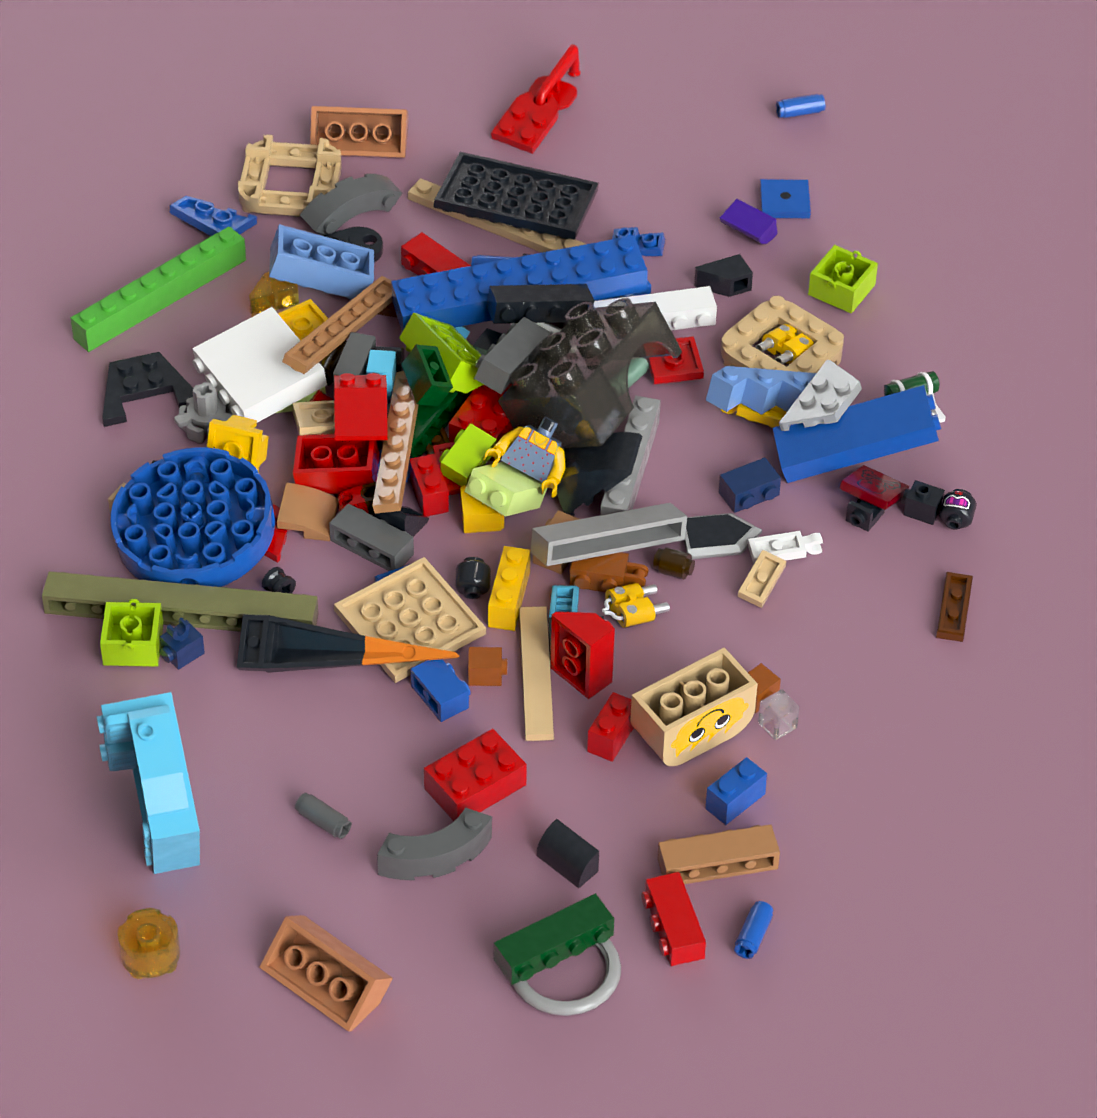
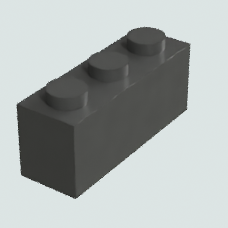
(371, 538)

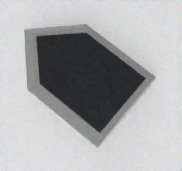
(718, 535)

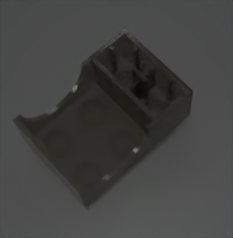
(584, 371)

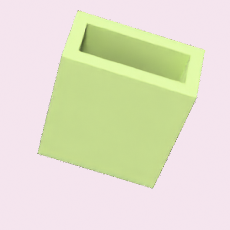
(505, 489)

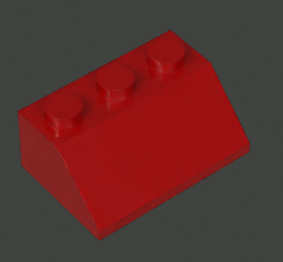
(582, 650)

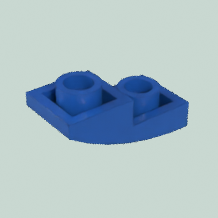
(649, 244)

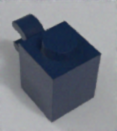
(181, 644)

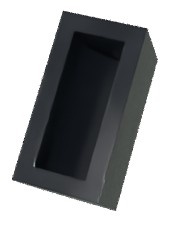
(568, 853)

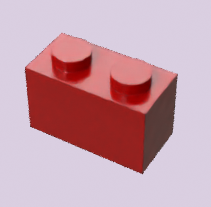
(429, 485)
(610, 727)

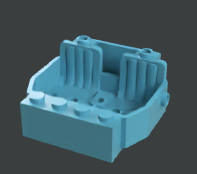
(147, 739)

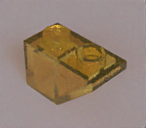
(273, 294)

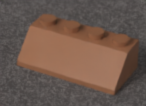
(361, 130)
(325, 971)

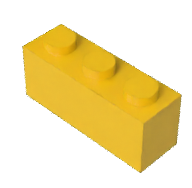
(509, 588)

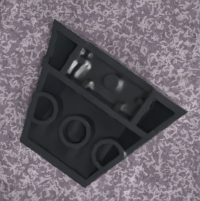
(596, 469)

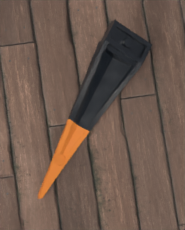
(290, 645)

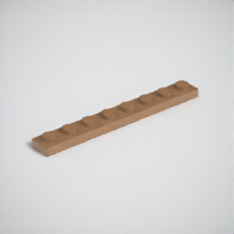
(339, 326)
(397, 448)

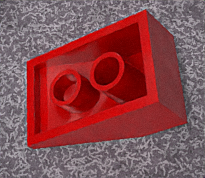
(360, 407)

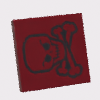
(874, 487)

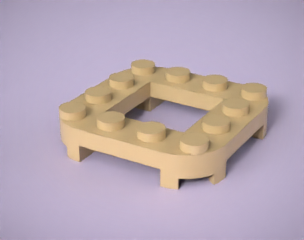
(265, 153)
(738, 340)

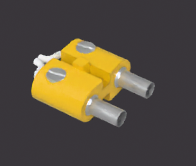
(786, 342)
(631, 605)

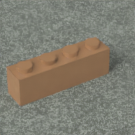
(720, 854)

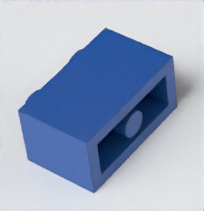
(440, 688)
(736, 791)

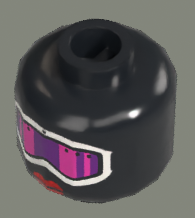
(958, 509)

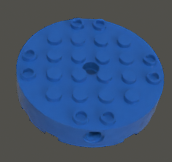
(193, 518)

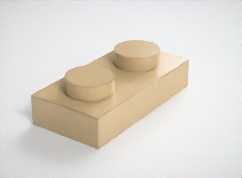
(762, 578)

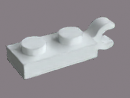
(786, 545)

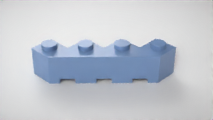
(756, 388)

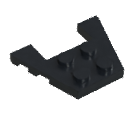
(140, 379)

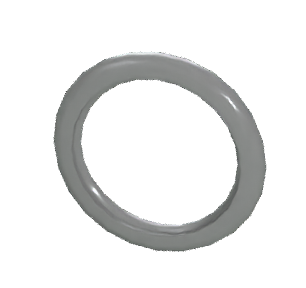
(583, 1005)

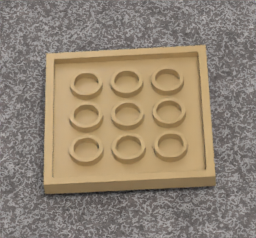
(411, 609)

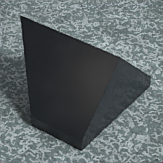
(405, 520)

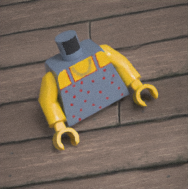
(533, 453)

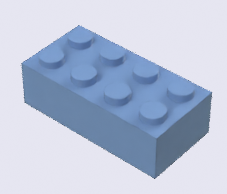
(320, 262)

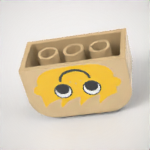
(695, 708)

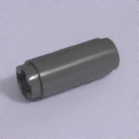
(323, 815)

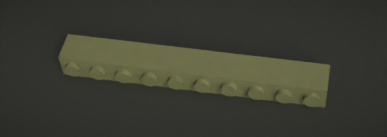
(200, 605)

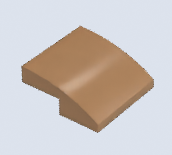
(307, 511)

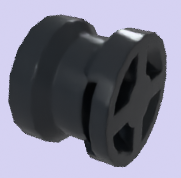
(277, 581)

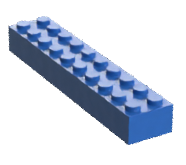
(461, 294)

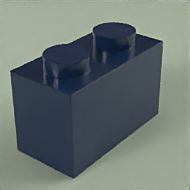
(749, 485)

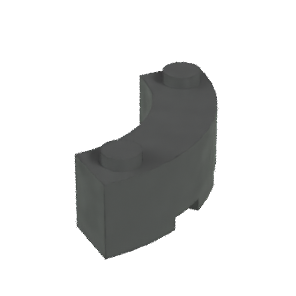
(348, 200)
(436, 852)

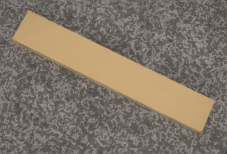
(536, 674)

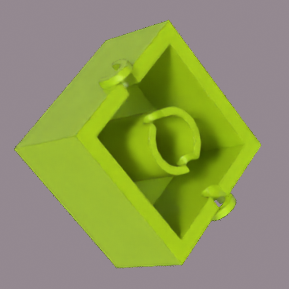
(843, 278)
(131, 634)

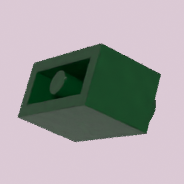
(427, 375)

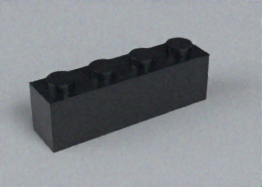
(535, 302)

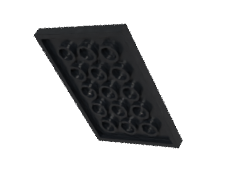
(516, 195)

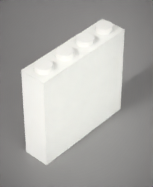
(249, 367)

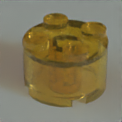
(149, 943)

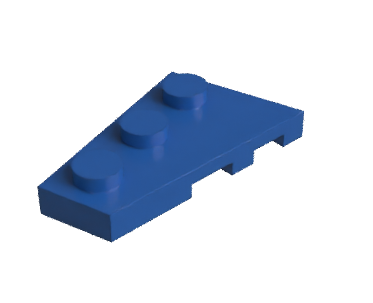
(210, 219)

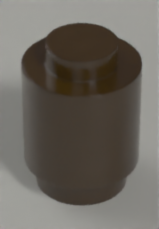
(674, 563)

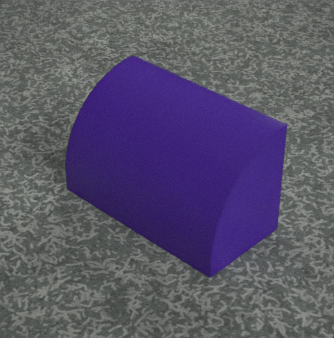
(750, 221)

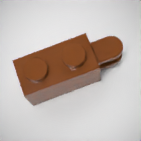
(607, 572)

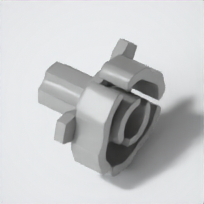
(200, 411)

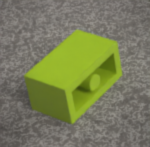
(466, 454)

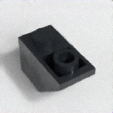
(725, 276)

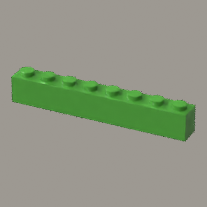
(158, 289)

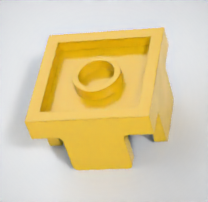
(303, 318)
(239, 439)

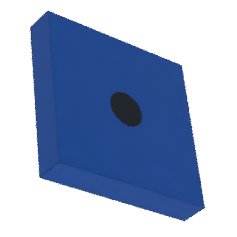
(785, 198)

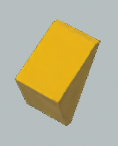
(478, 516)

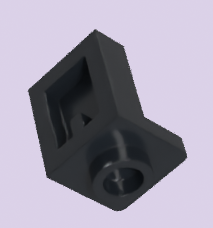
(863, 514)

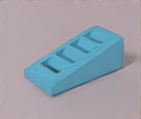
(568, 602)

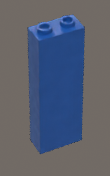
(860, 435)

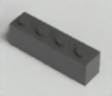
(510, 353)

